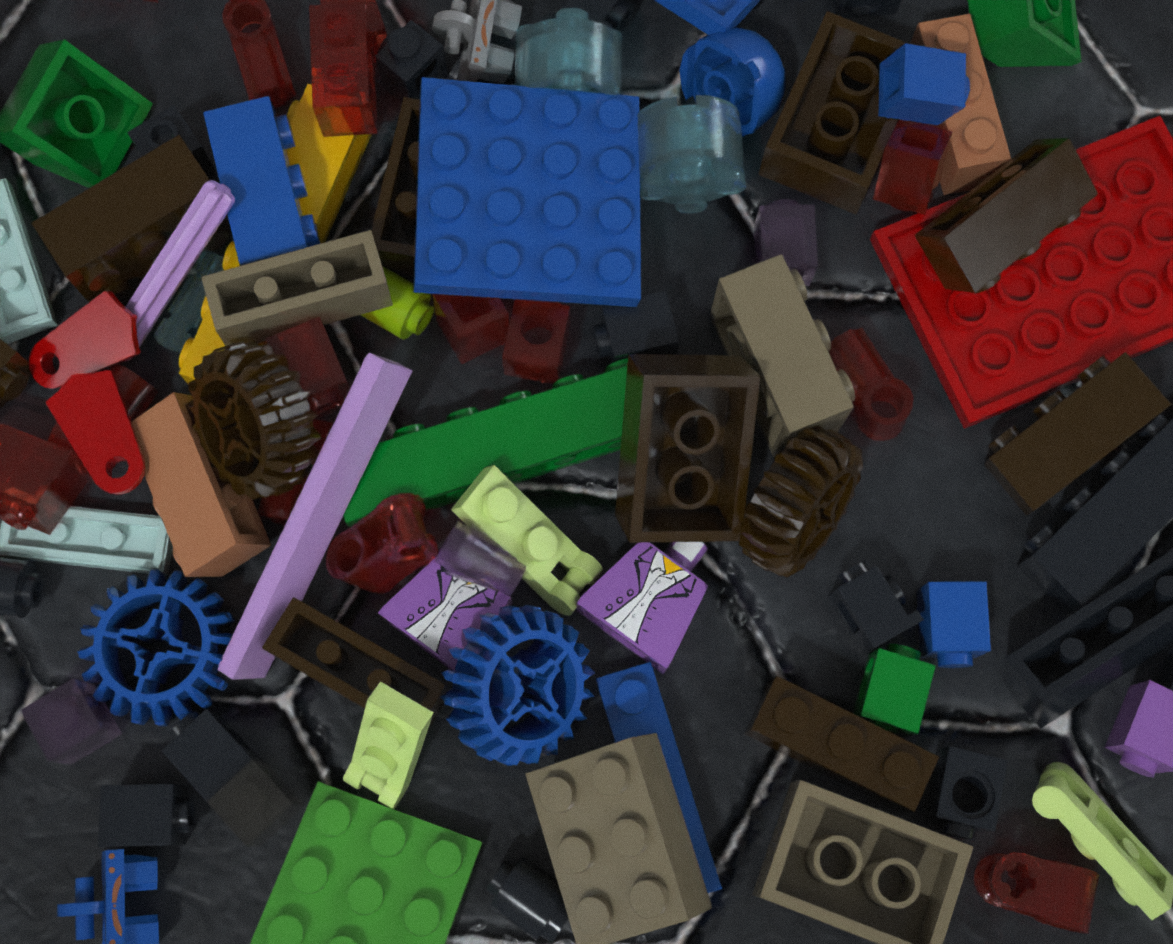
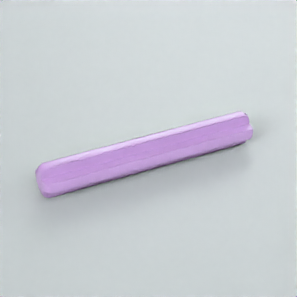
(179, 255)

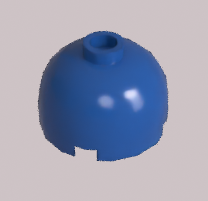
(738, 69)

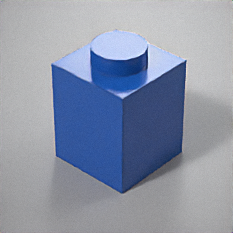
(922, 84)
(953, 622)

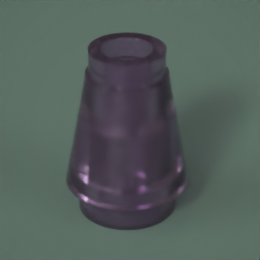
(479, 559)

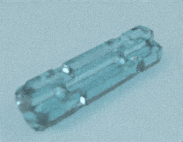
(187, 305)

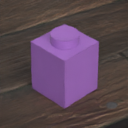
(1144, 730)

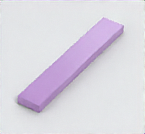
(316, 512)

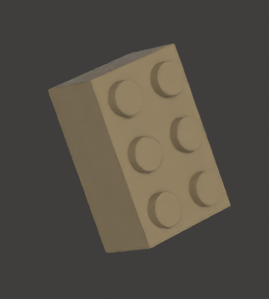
(769, 325)
(618, 841)
(861, 869)

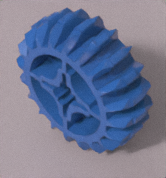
(151, 668)
(500, 688)

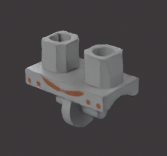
(474, 30)

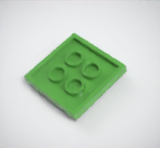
(367, 877)

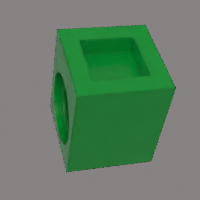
(894, 689)

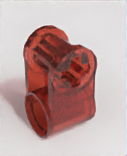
(383, 549)
(1045, 889)

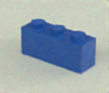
(254, 163)

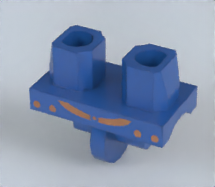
(119, 875)

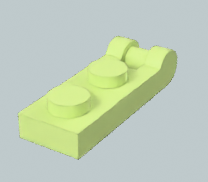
(530, 536)
(388, 744)
(1104, 837)

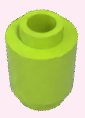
(409, 310)

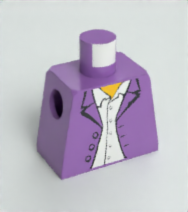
(648, 599)
(437, 608)

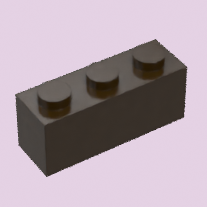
(396, 208)
(1007, 215)
(1074, 431)
(346, 659)
(841, 745)

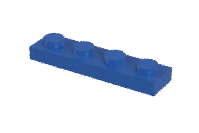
(637, 709)

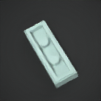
(23, 294)
(94, 540)

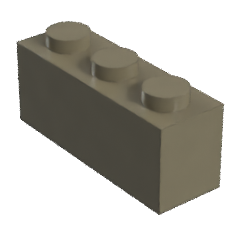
(286, 290)

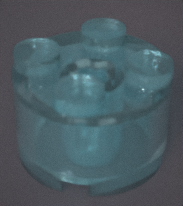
(569, 54)
(690, 152)

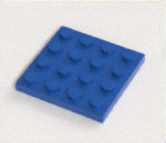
(527, 194)

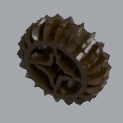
(253, 419)
(800, 500)

